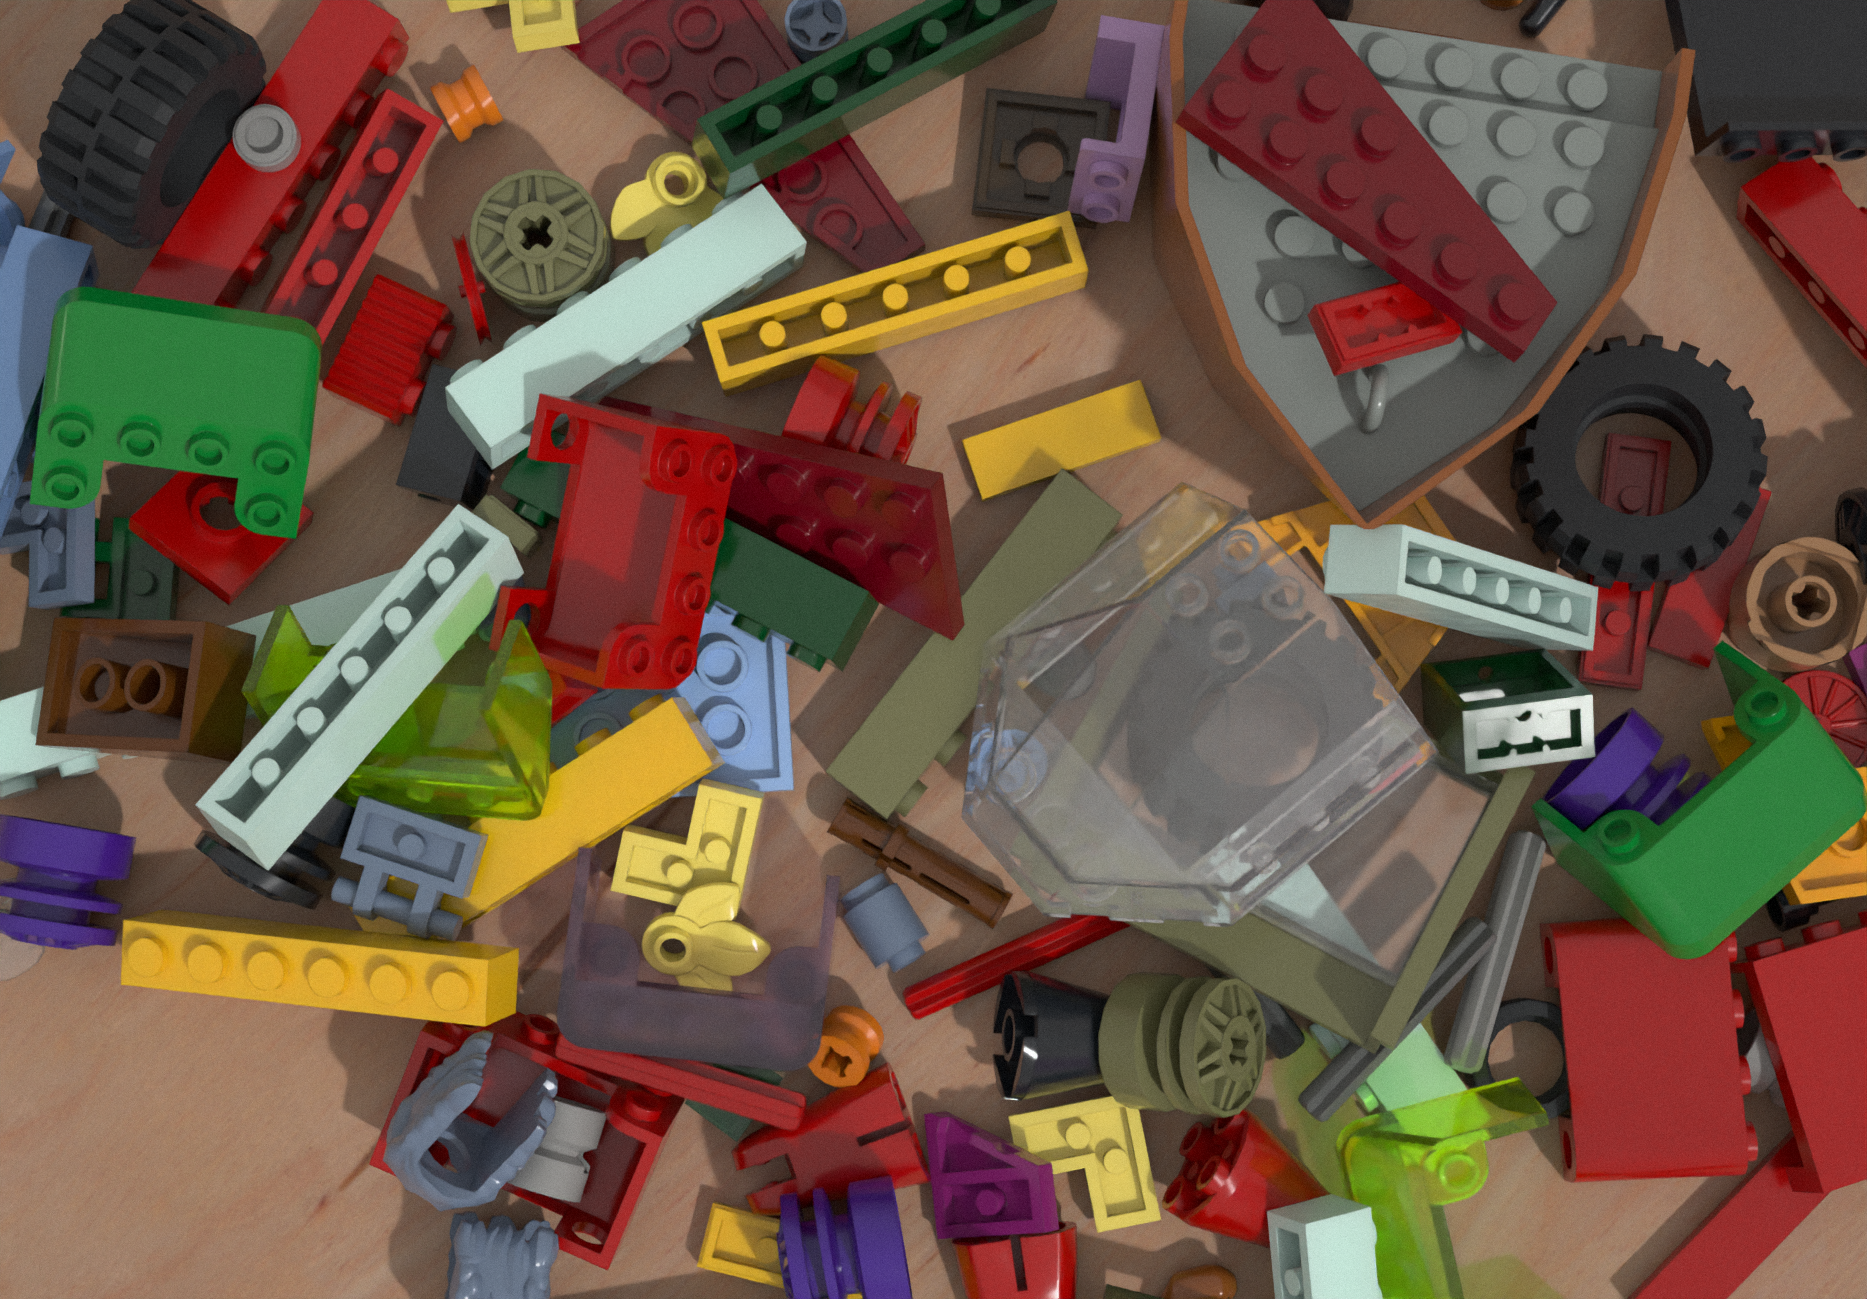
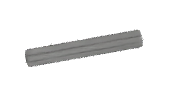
(1489, 975)

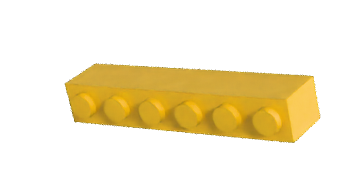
(897, 303)
(586, 802)
(320, 967)

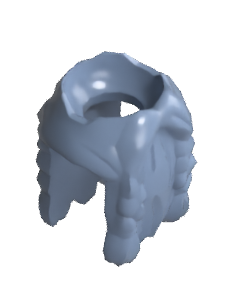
(480, 1153)
(500, 1259)

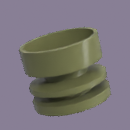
(536, 278)
(1182, 1044)

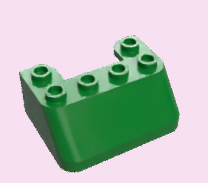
(179, 393)

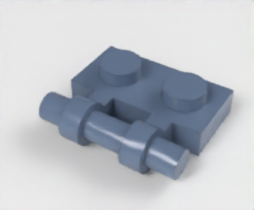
(413, 848)

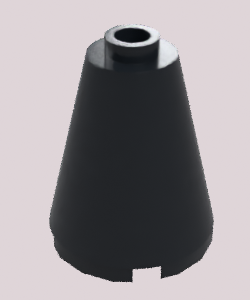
(1046, 1036)

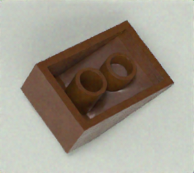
(146, 688)

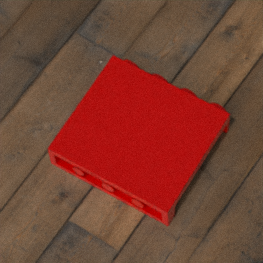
(1816, 1035)

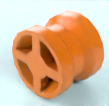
(466, 103)
(847, 1046)

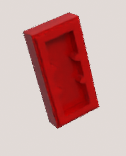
(1379, 327)

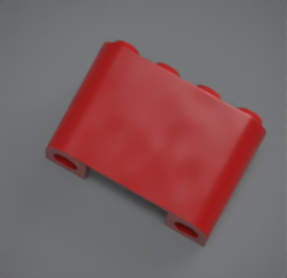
(628, 546)
(1647, 1056)
(628, 1147)

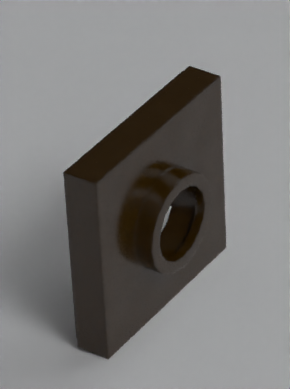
(1010, 125)

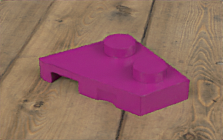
(986, 1182)

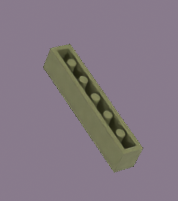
(939, 687)

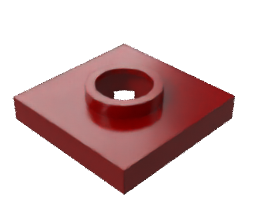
(214, 557)

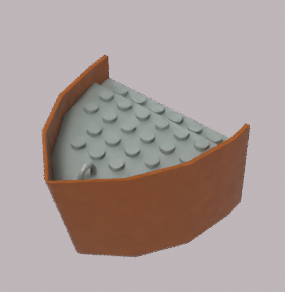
(1546, 145)

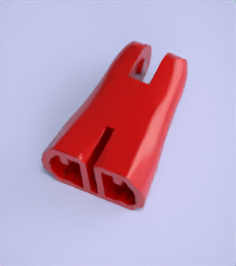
(841, 1140)
(1020, 1264)

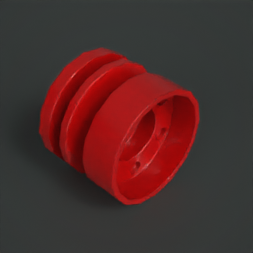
(832, 417)

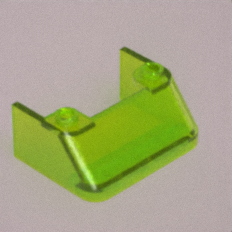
(453, 746)
(1415, 1163)

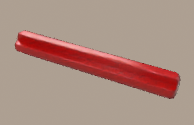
(1017, 955)
(697, 1083)

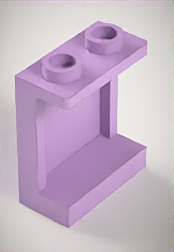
(1126, 75)

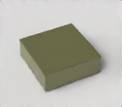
(499, 516)

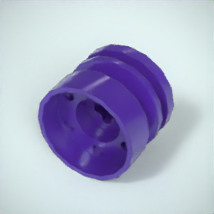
(1623, 776)
(59, 881)
(847, 1250)

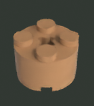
(1828, 585)

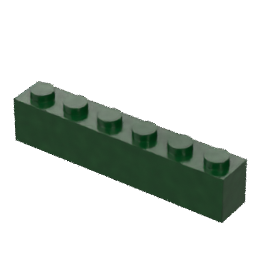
(858, 85)
(752, 577)

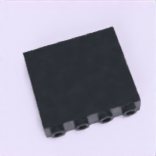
(1775, 77)

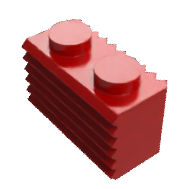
(390, 351)

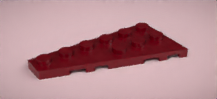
(701, 54)
(1333, 143)
(847, 513)

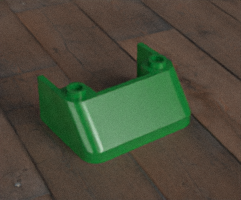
(1734, 838)

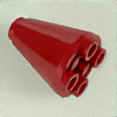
(1235, 1176)

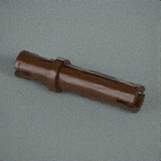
(919, 862)

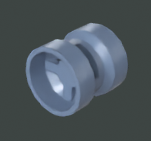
(816, 20)

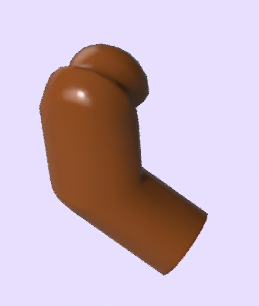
(1201, 1282)

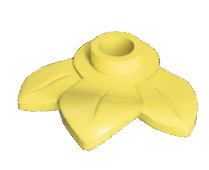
(652, 212)
(712, 941)

